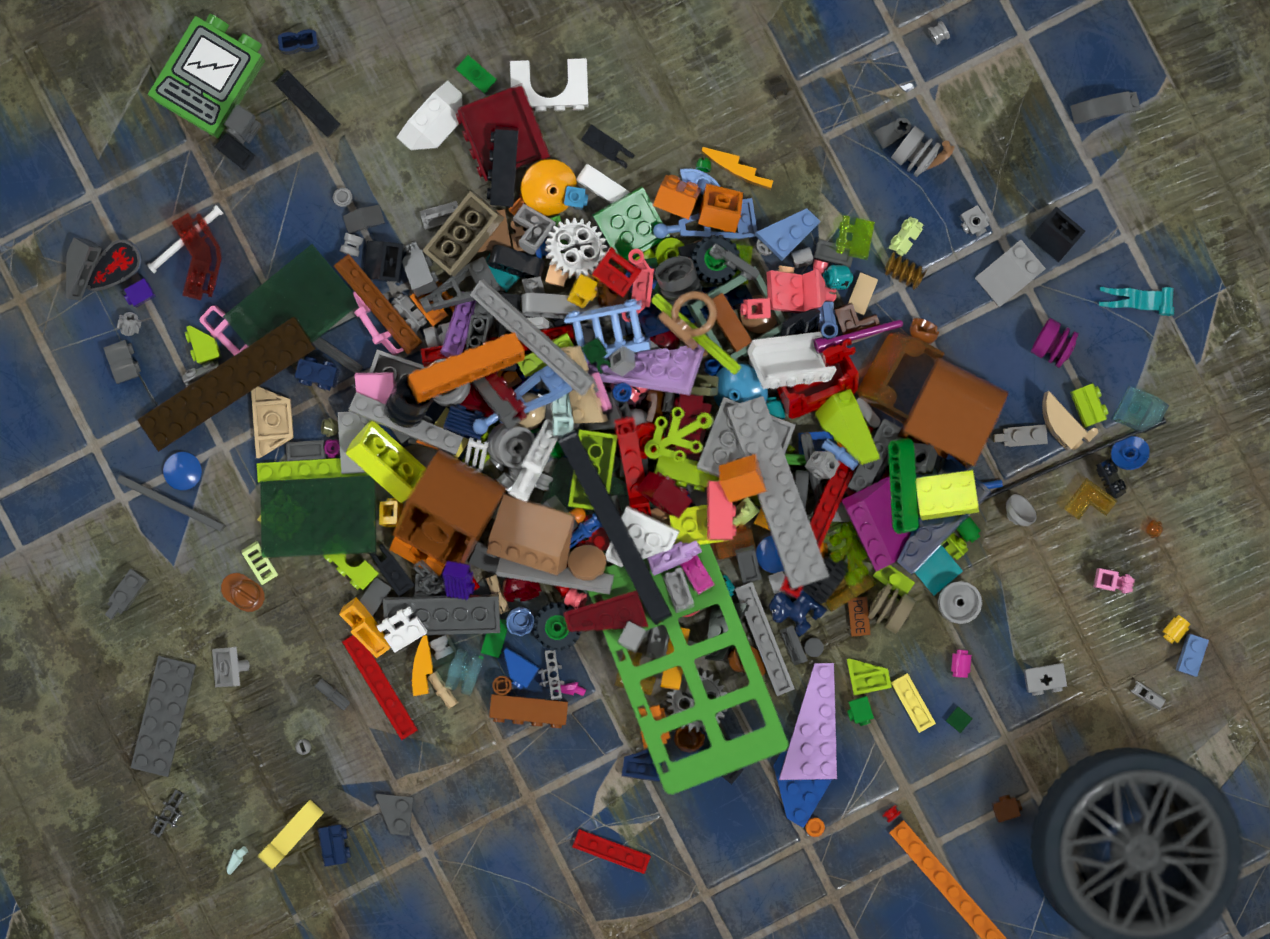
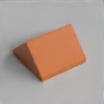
(741, 478)

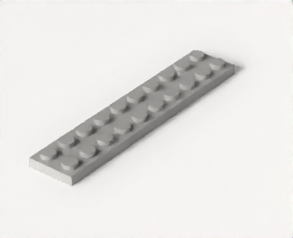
(781, 500)

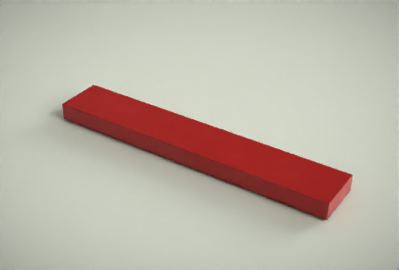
(380, 687)

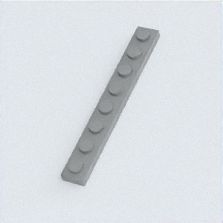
(532, 337)

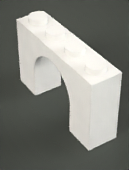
(573, 96)

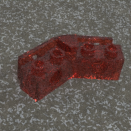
(200, 253)

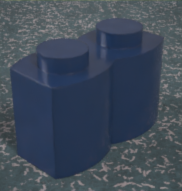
(304, 41)

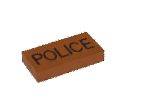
(858, 616)

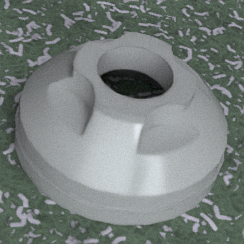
(1020, 511)

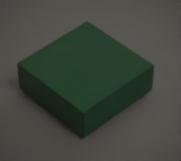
(959, 719)

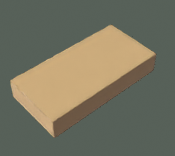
(862, 292)

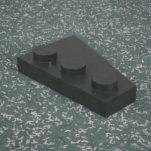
(718, 626)

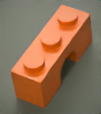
(414, 555)

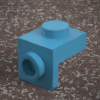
(575, 197)

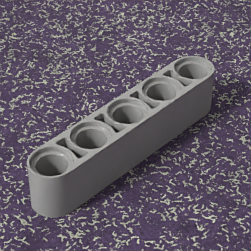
(554, 306)

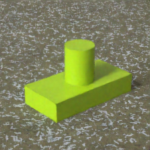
(894, 578)

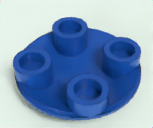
(182, 471)
(768, 556)

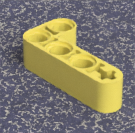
(291, 834)

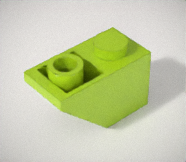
(204, 346)

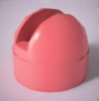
(820, 265)

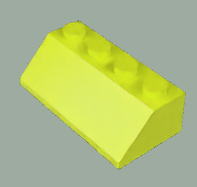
(386, 461)

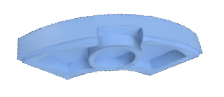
(697, 177)

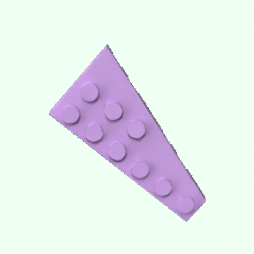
(658, 370)
(814, 736)

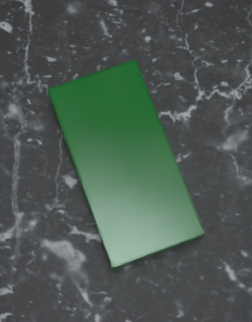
(494, 641)

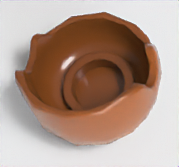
(924, 330)
(688, 741)

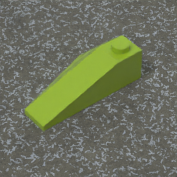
(845, 422)

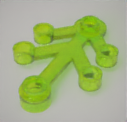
(848, 532)

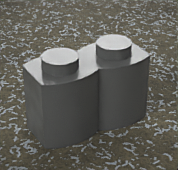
(122, 362)

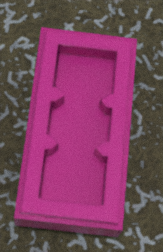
(697, 574)

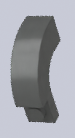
(1104, 107)

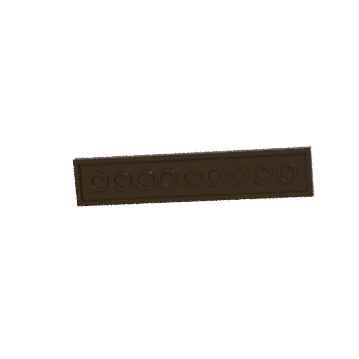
(226, 383)

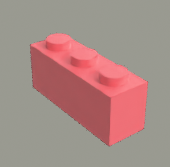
(719, 514)

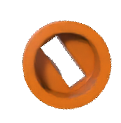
(579, 514)

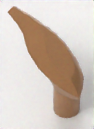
(944, 155)

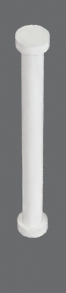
(177, 245)

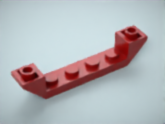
(632, 463)

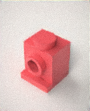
(762, 308)

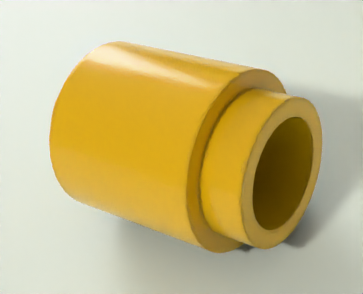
(1176, 629)

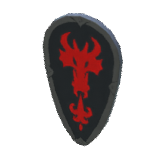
(115, 265)

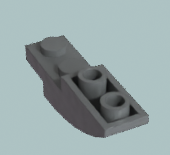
(480, 327)

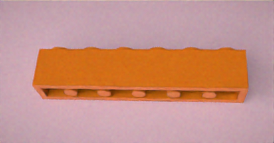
(466, 367)

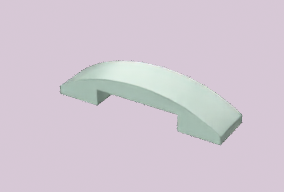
(562, 416)

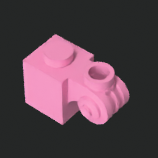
(1110, 581)

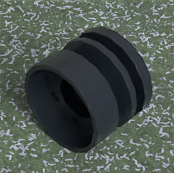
(403, 407)

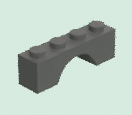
(242, 125)

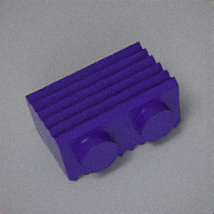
(458, 580)

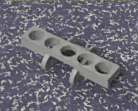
(549, 669)

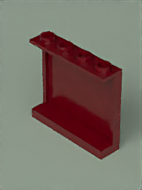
(502, 109)

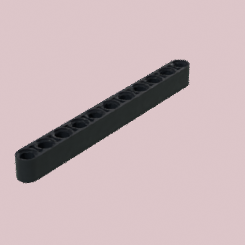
(614, 527)

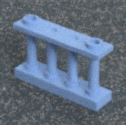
(638, 343)

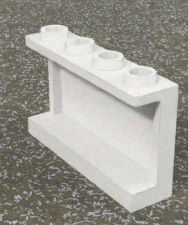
(788, 361)

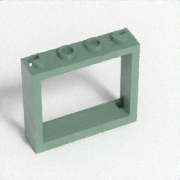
(700, 320)

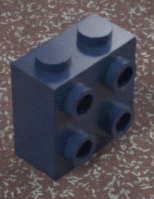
(311, 372)

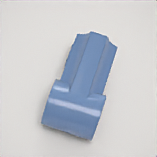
(827, 319)

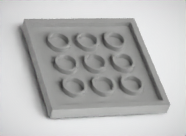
(722, 442)

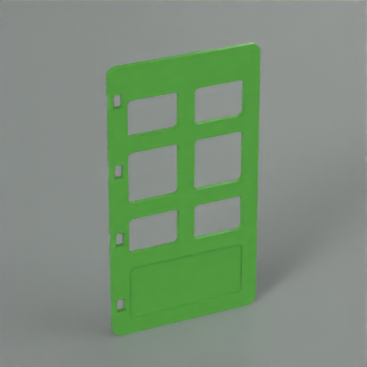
(723, 755)

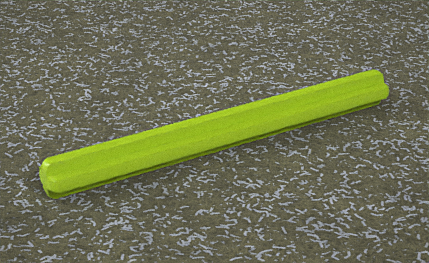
(710, 346)

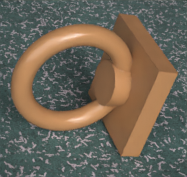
(683, 330)

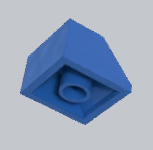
(520, 669)

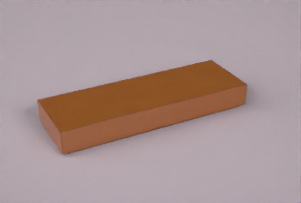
(730, 324)

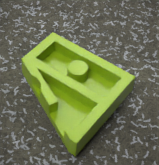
(867, 677)

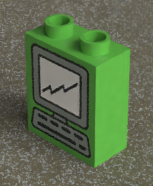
(207, 74)

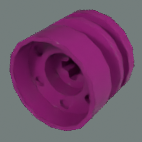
(1055, 343)

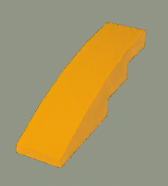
(730, 164)

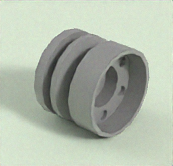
(916, 151)

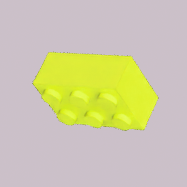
(947, 495)

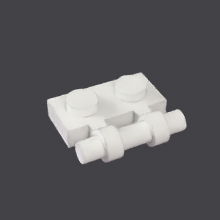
(405, 633)

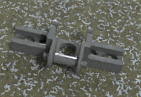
(428, 577)
(173, 810)

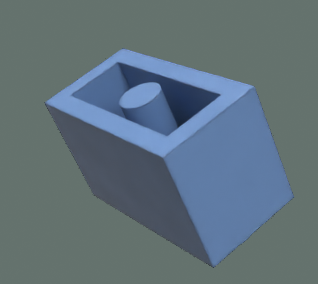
(1192, 655)

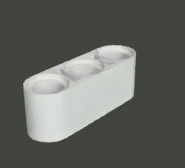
(601, 184)

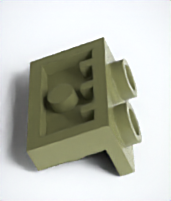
(705, 385)

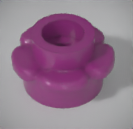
(332, 443)

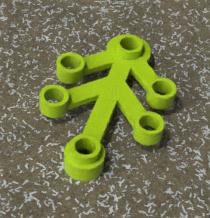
(674, 436)

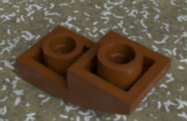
(657, 400)

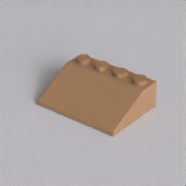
(531, 535)

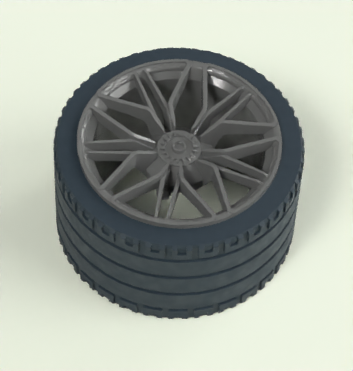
(1138, 848)

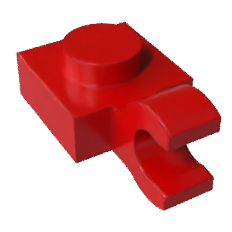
(836, 353)

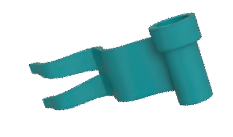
(1142, 300)

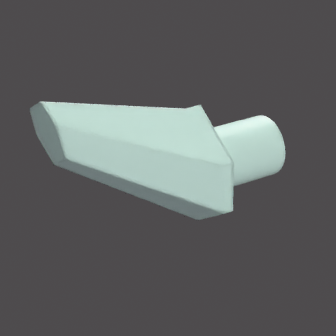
(236, 859)

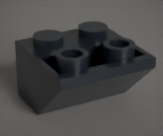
(1057, 234)
(384, 261)

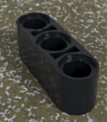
(515, 262)

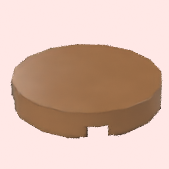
(587, 562)

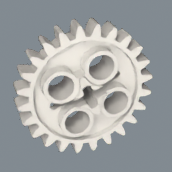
(570, 232)

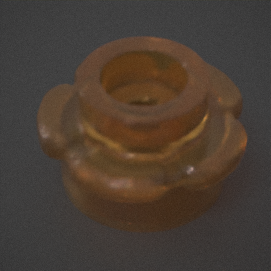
(1154, 529)

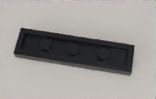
(307, 104)

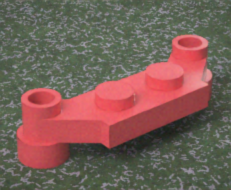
(643, 284)

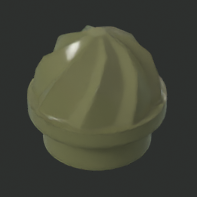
(329, 427)

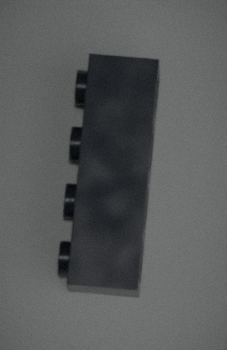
(504, 166)

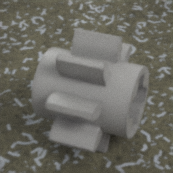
(129, 324)

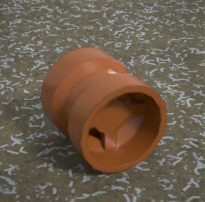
(502, 685)

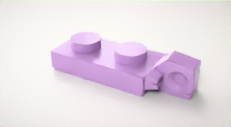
(677, 555)

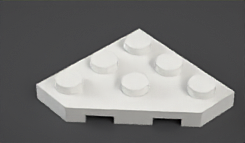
(647, 533)

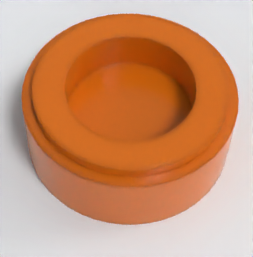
(815, 827)

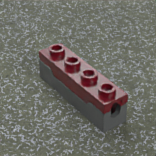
(500, 399)

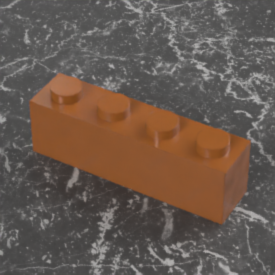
(528, 709)

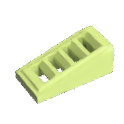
(269, 576)

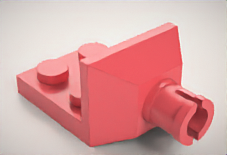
(797, 292)

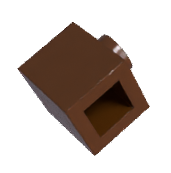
(1006, 808)

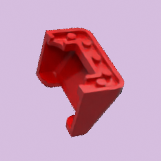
(809, 397)

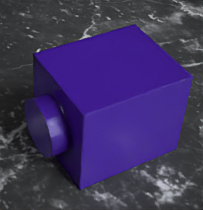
(139, 293)

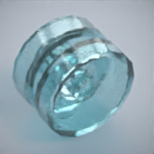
(465, 672)

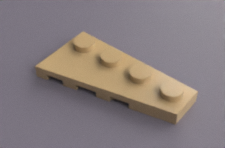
(586, 407)

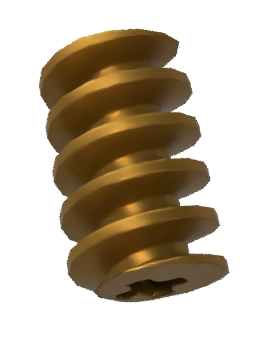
(904, 271)

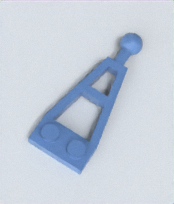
(745, 229)
(553, 382)

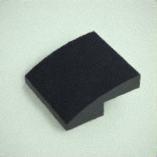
(801, 323)

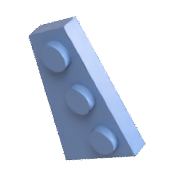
(787, 233)

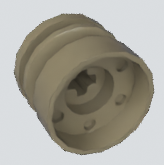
(891, 608)

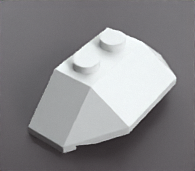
(433, 120)

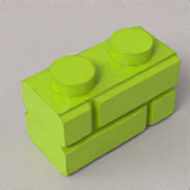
(1089, 405)

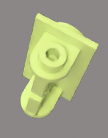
(910, 228)
(745, 512)

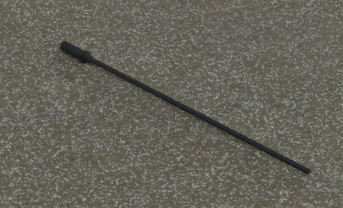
(1163, 421)

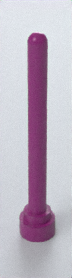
(821, 344)

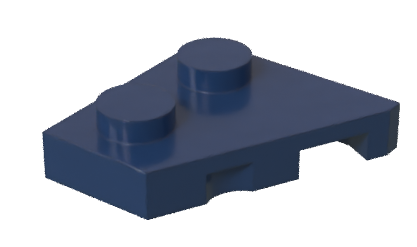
(640, 766)

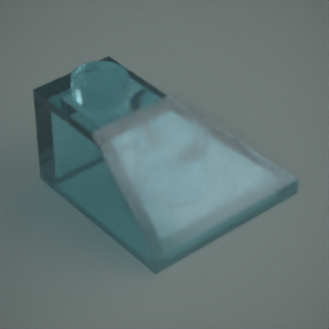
(1140, 410)

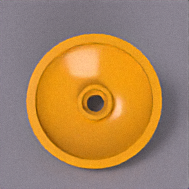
(538, 182)

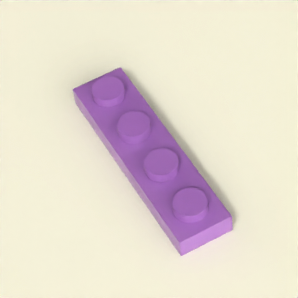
(458, 329)

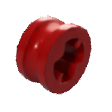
(891, 813)

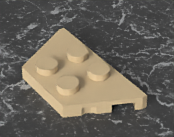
(271, 420)

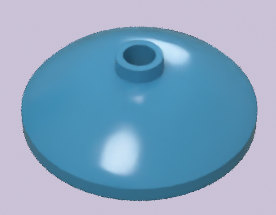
(744, 383)

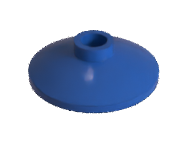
(1127, 447)

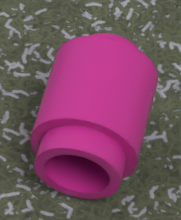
(961, 663)

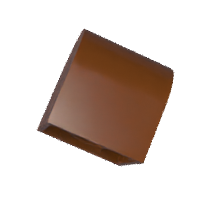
(954, 412)
(449, 509)

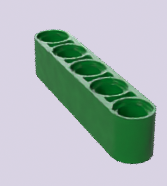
(903, 485)

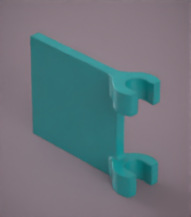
(938, 570)

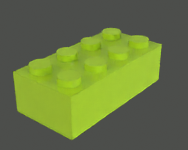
(601, 450)

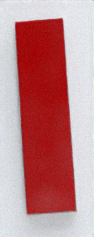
(611, 851)

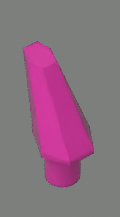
(571, 688)

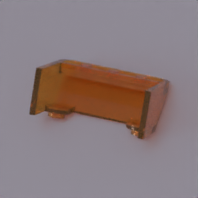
(874, 386)

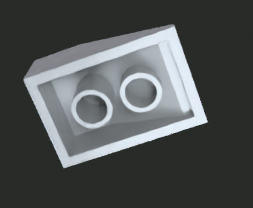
(1010, 273)
(349, 426)

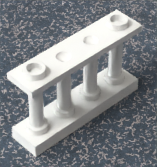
(534, 462)

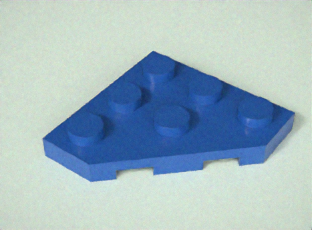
(799, 796)

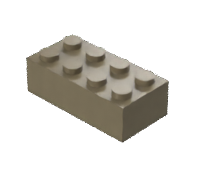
(463, 234)

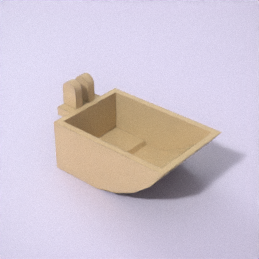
(1063, 425)

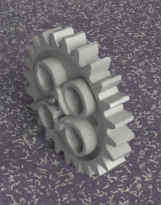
(710, 688)

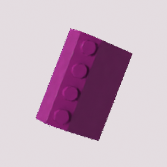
(872, 520)

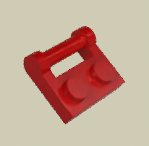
(613, 277)

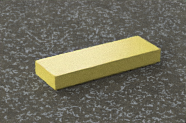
(913, 703)

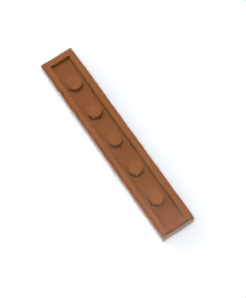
(378, 304)

